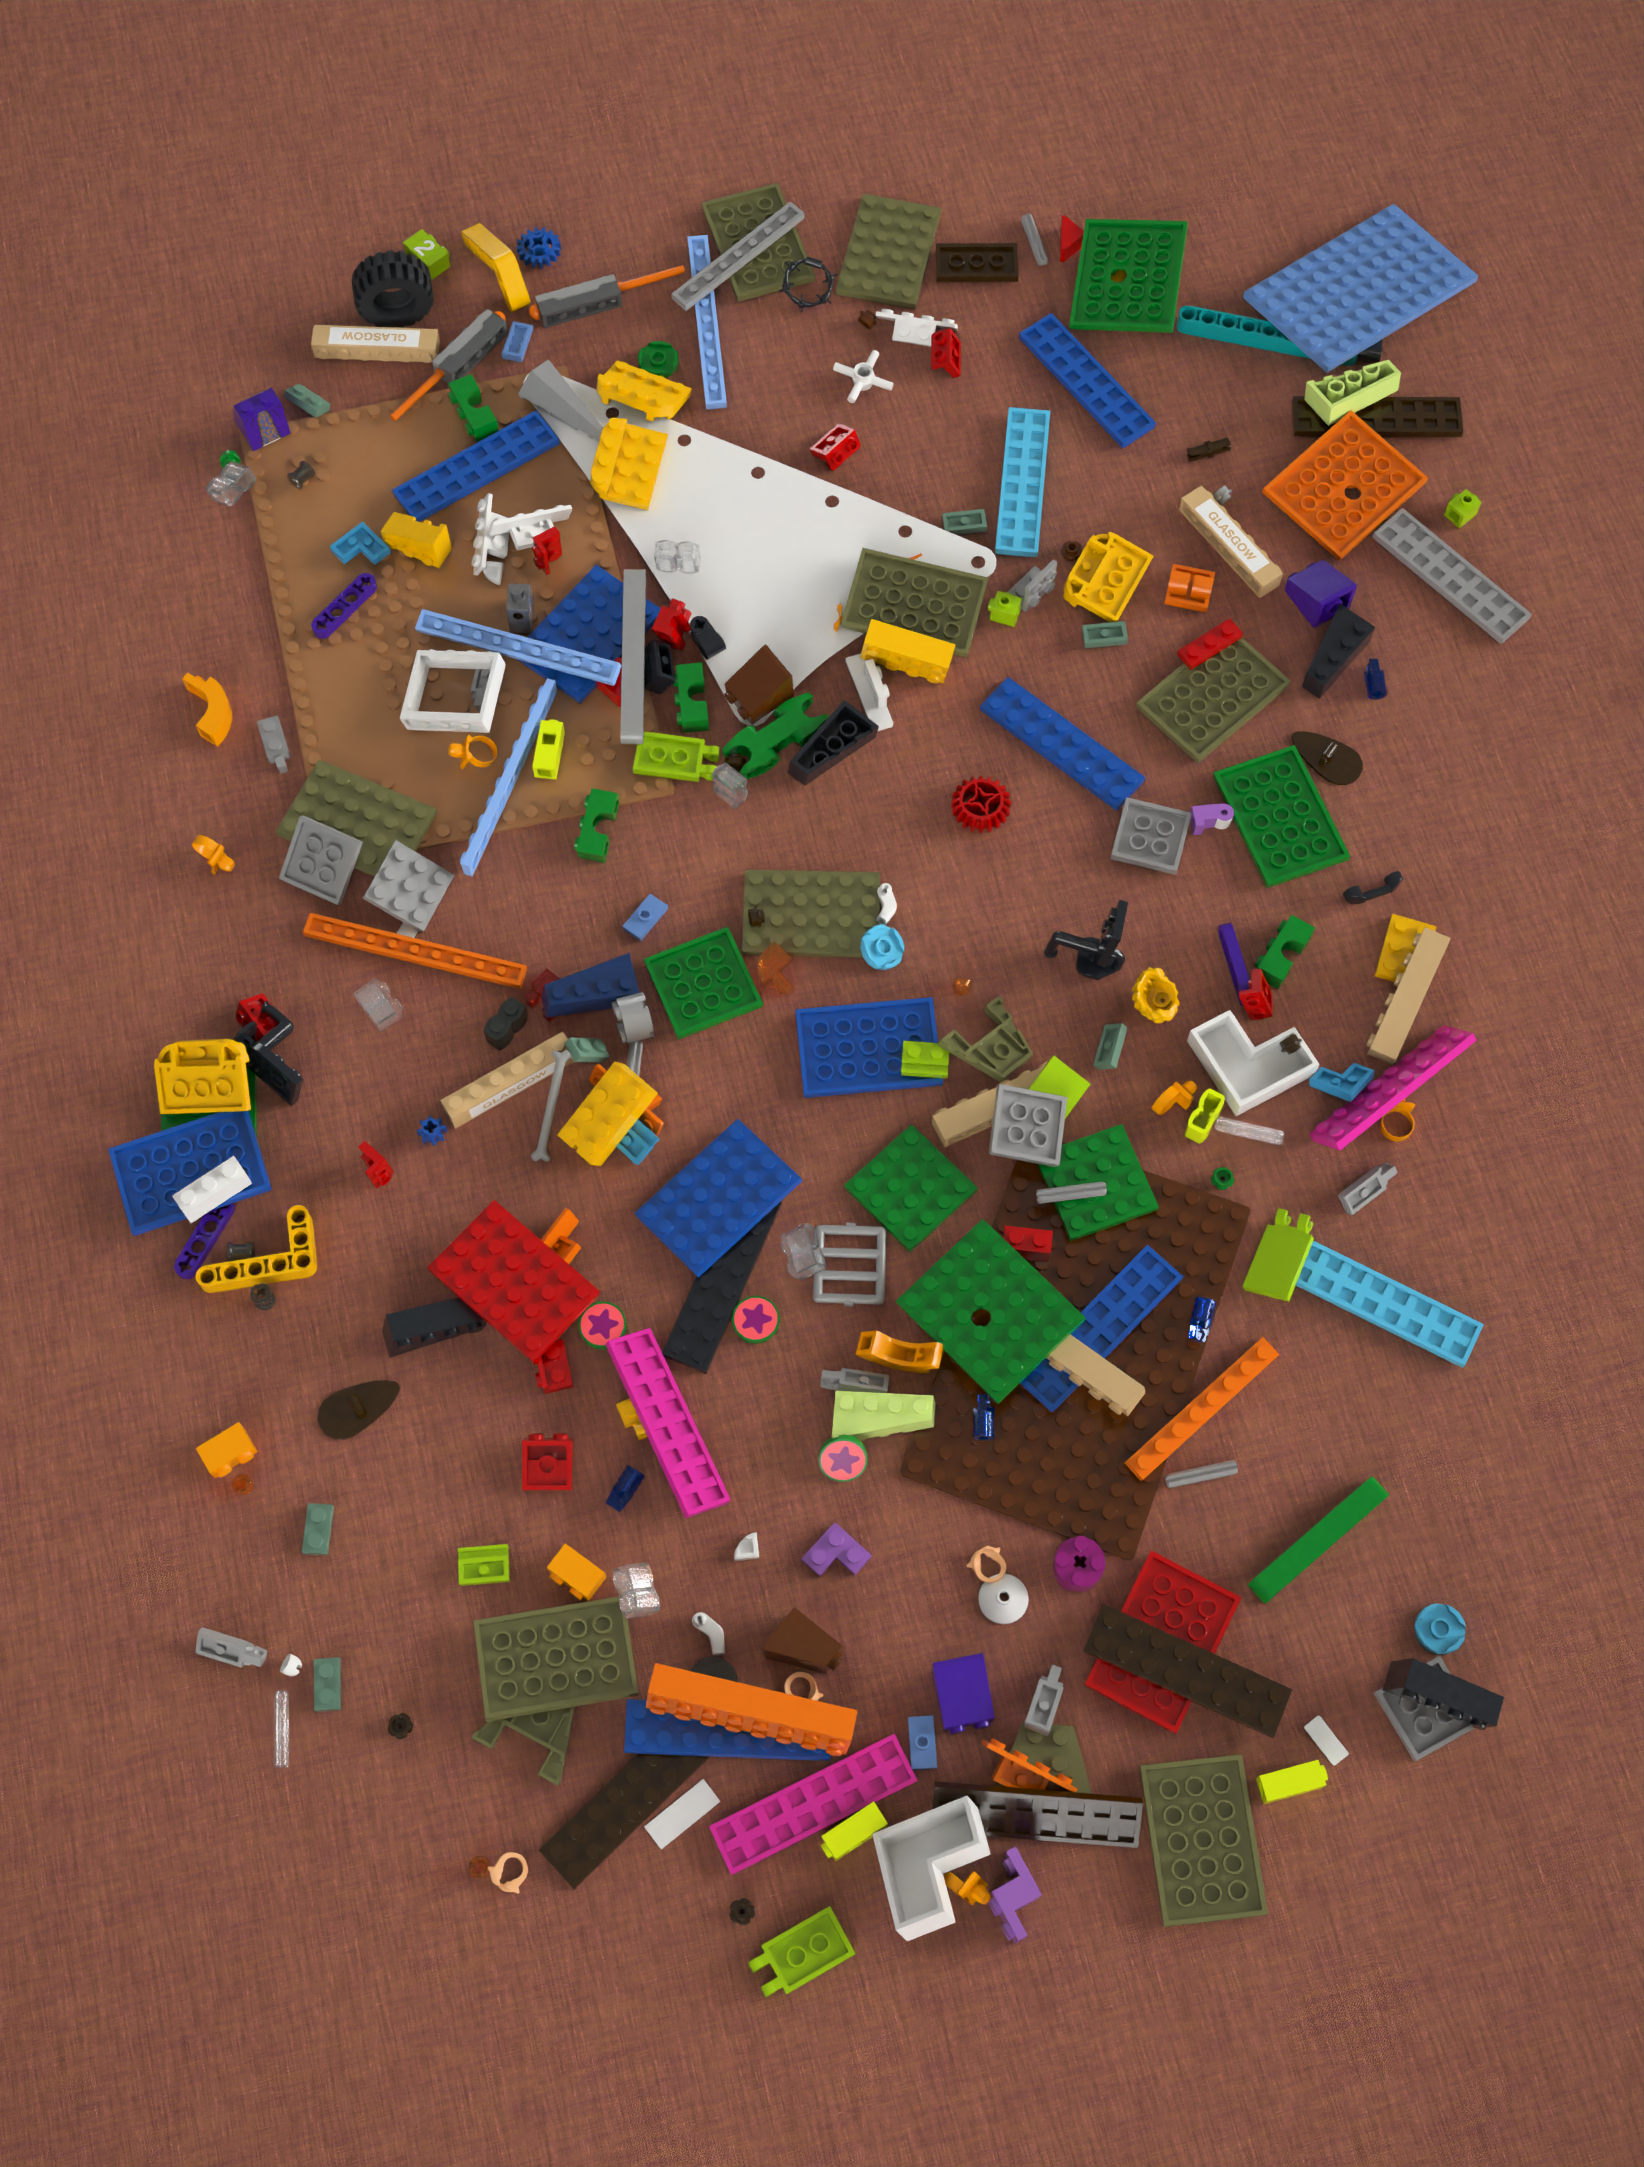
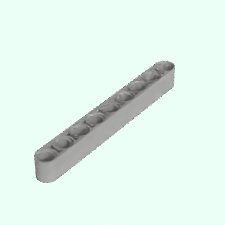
(633, 656)

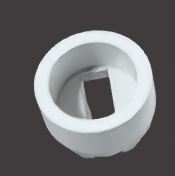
(290, 1664)

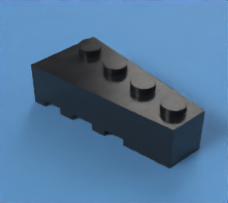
(1340, 646)
(835, 740)
(428, 1325)
(1443, 1693)

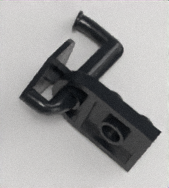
(1095, 956)
(266, 1064)

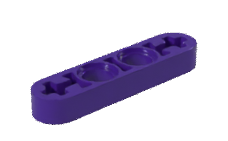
(347, 607)
(1234, 958)
(208, 1238)

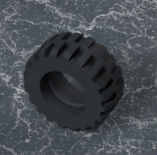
(387, 272)

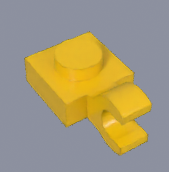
(630, 1418)

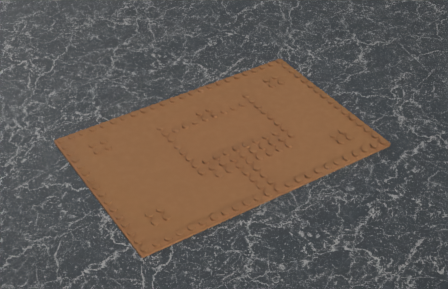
(355, 681)

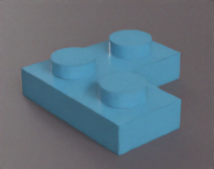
(360, 540)
(1343, 1085)

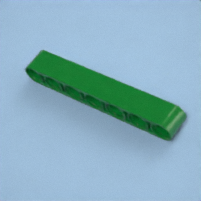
(1318, 1540)

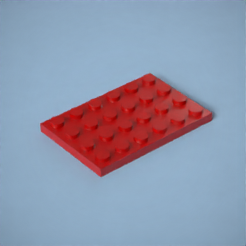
(513, 1281)
(1181, 1606)

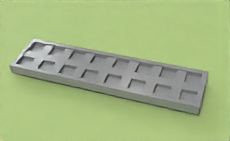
(1452, 576)

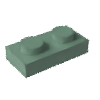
(307, 400)
(965, 522)
(1104, 634)
(1110, 1046)
(587, 1049)
(317, 1529)
(327, 1684)

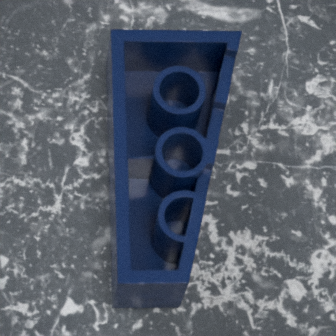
(591, 988)

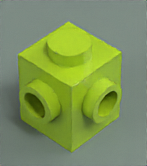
(1462, 508)
(1005, 608)

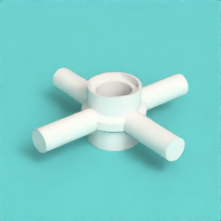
(863, 376)

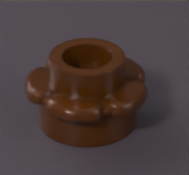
(867, 319)
(1071, 555)

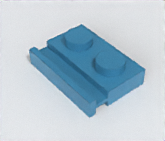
(638, 1142)

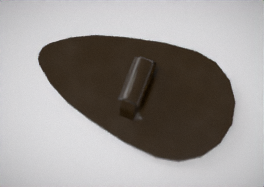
(1329, 757)
(356, 1408)

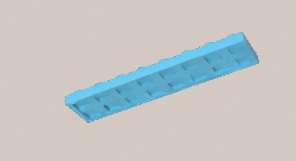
(1022, 482)
(1389, 1304)

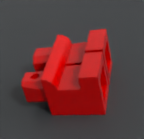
(672, 624)

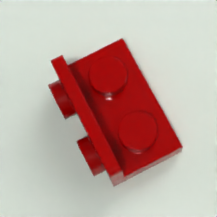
(946, 352)
(836, 446)
(546, 548)
(1258, 998)
(249, 1010)
(378, 1168)
(554, 1369)

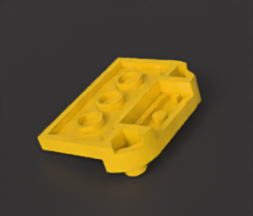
(642, 390)
(627, 463)
(1106, 575)
(202, 1077)

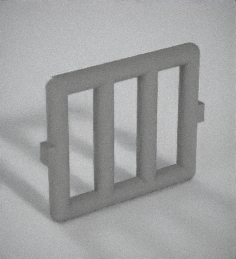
(878, 1254)

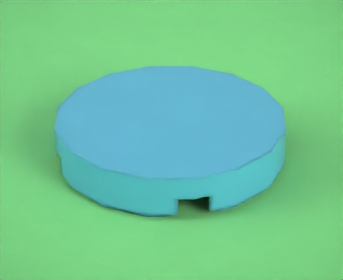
(882, 947)
(1439, 1629)

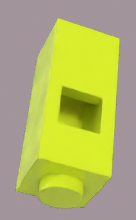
(548, 749)
(1291, 1781)
(853, 1832)

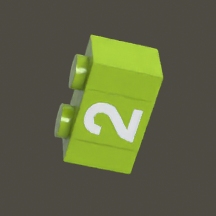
(428, 251)

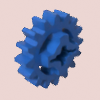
(538, 247)

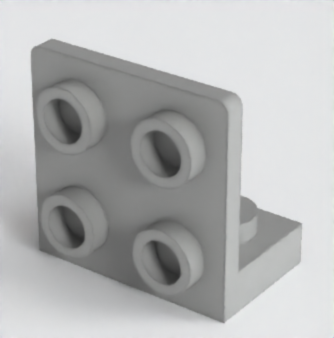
(1035, 585)

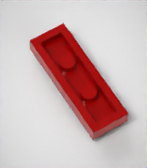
(1210, 644)

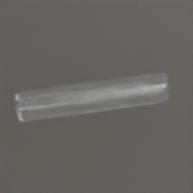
(1249, 1130)
(281, 1729)

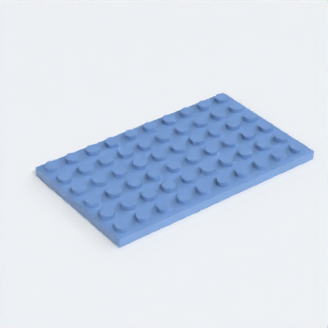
(1360, 287)

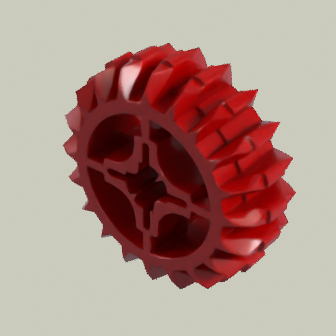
(972, 812)

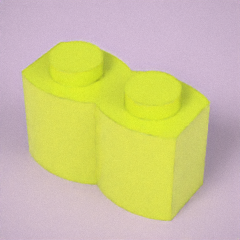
(1204, 1116)

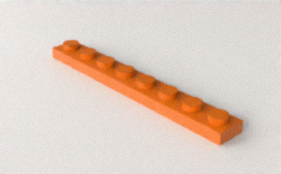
(1201, 1409)

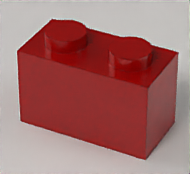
(1029, 1242)

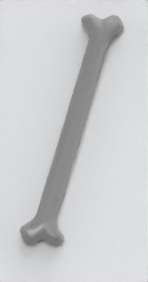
(541, 1151)

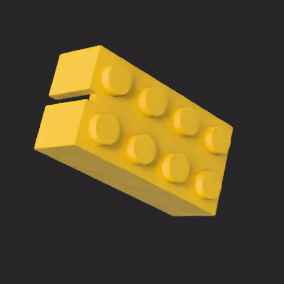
(907, 651)
(607, 1114)

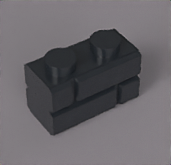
(658, 667)

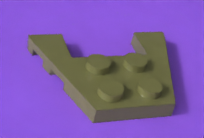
(996, 1053)
(546, 1728)
(1057, 1751)

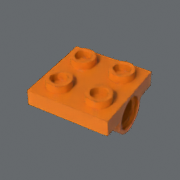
(1189, 588)

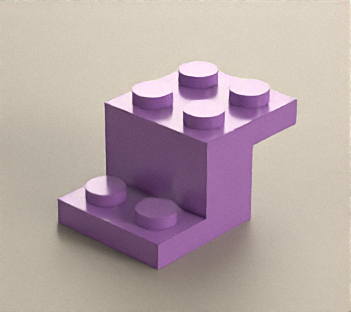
(1014, 1895)

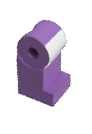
(1210, 816)

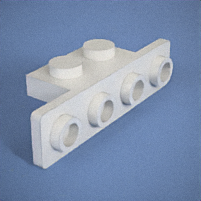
(913, 329)
(525, 527)
(484, 543)
(870, 690)

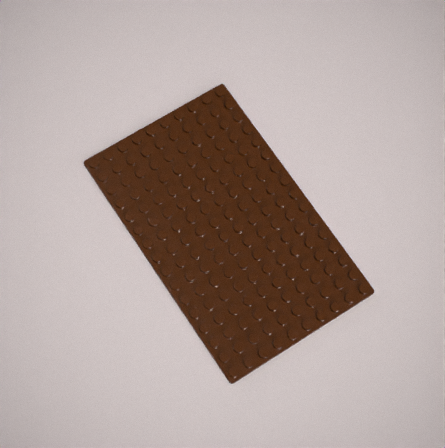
(1070, 1464)

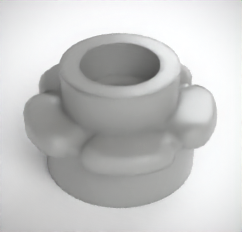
(1222, 495)

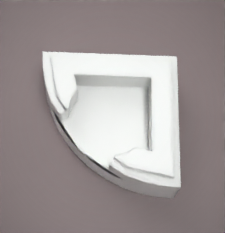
(493, 571)
(747, 1548)

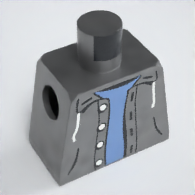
(520, 600)

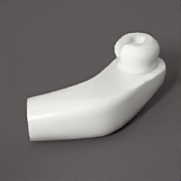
(887, 903)
(712, 1630)

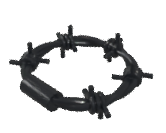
(813, 263)

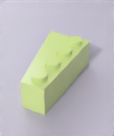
(1352, 391)
(881, 1414)

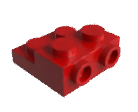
(547, 1462)

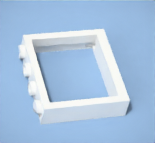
(448, 721)

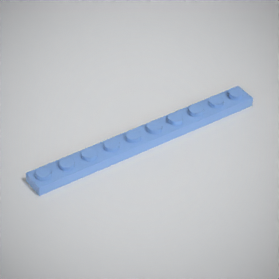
(707, 329)
(518, 647)
(505, 784)

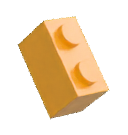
(227, 1450)
(576, 1573)

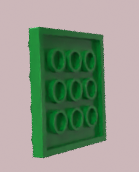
(703, 983)
(1107, 1159)
(910, 1188)

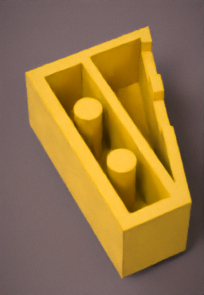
(417, 539)

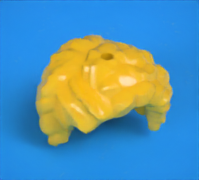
(1150, 991)

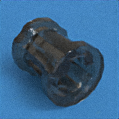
(301, 474)
(240, 1251)
(262, 1289)

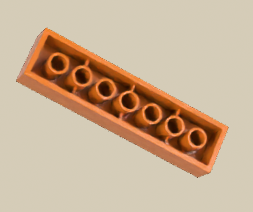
(751, 1709)

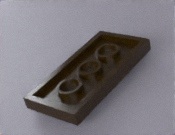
(976, 262)

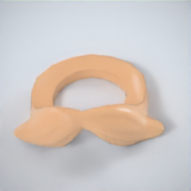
(975, 1563)
(813, 1694)
(497, 1869)

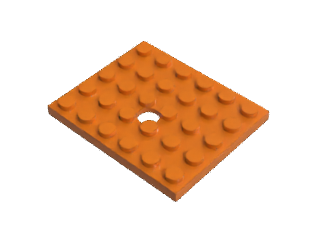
(1341, 459)

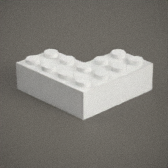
(1247, 1072)
(918, 1854)

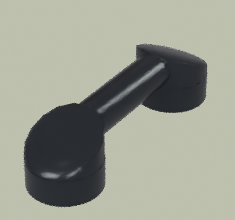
(1355, 896)

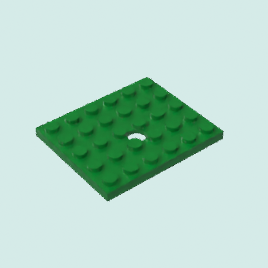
(1152, 260)
(1024, 1308)

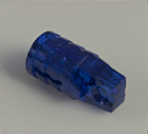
(1375, 680)
(1201, 1318)
(983, 1419)
(624, 1488)

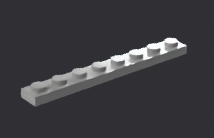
(737, 256)

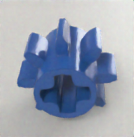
(437, 1134)

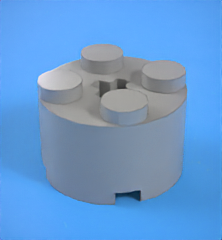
(634, 1018)

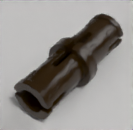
(1208, 449)

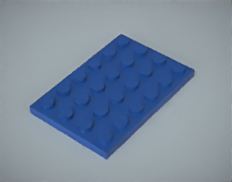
(588, 623)
(862, 1046)
(169, 1160)
(718, 1197)

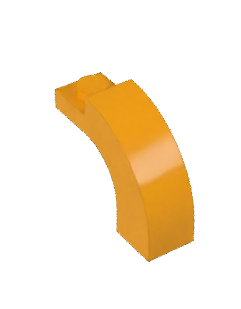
(218, 717)
(899, 1354)

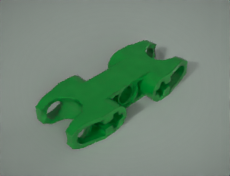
(764, 744)

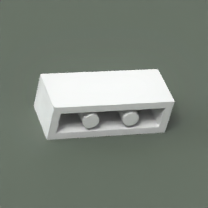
(212, 1189)

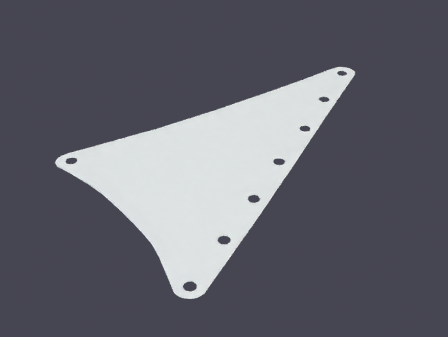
(767, 545)

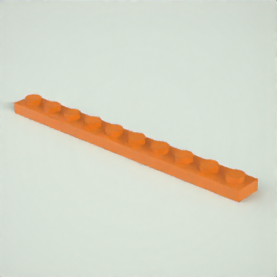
(415, 950)

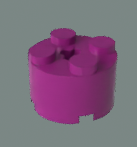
(1079, 1578)

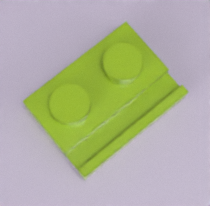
(924, 1060)
(483, 1565)

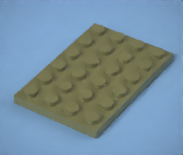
(738, 215)
(888, 251)
(915, 598)
(1213, 699)
(361, 811)
(810, 911)
(554, 1658)
(1202, 1840)

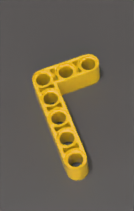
(501, 261)
(269, 1262)

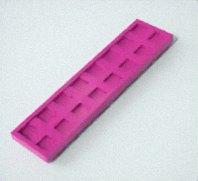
(1392, 1087)
(668, 1423)
(812, 1804)

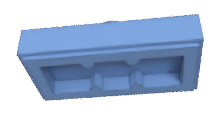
(517, 341)
(645, 917)
(922, 1742)

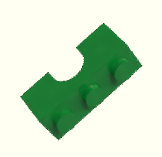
(479, 421)
(693, 713)
(600, 806)
(1292, 936)

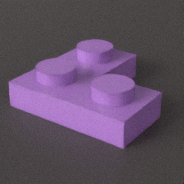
(836, 1545)

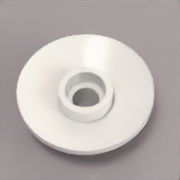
(1003, 1611)

